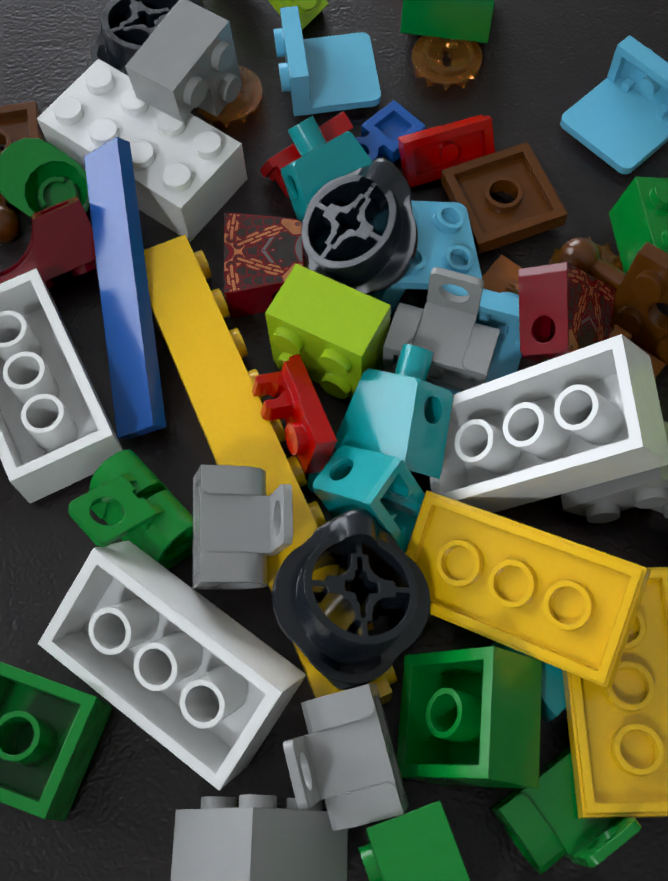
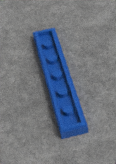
(124, 290)

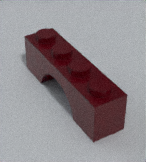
(58, 244)

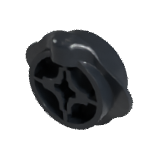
(127, 27)
(362, 228)
(333, 615)

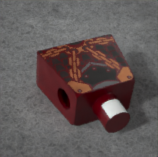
(258, 259)
(561, 310)

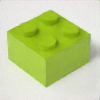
(330, 327)

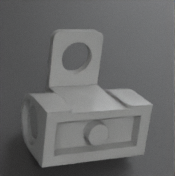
(448, 329)
(237, 526)
(347, 759)

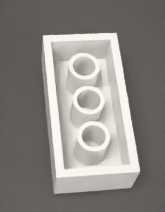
(179, 167)
(48, 406)
(554, 428)
(171, 661)

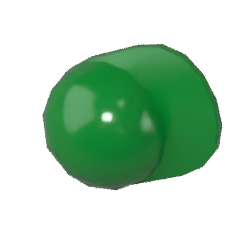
(40, 176)

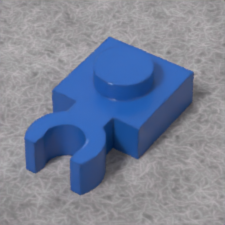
(381, 131)

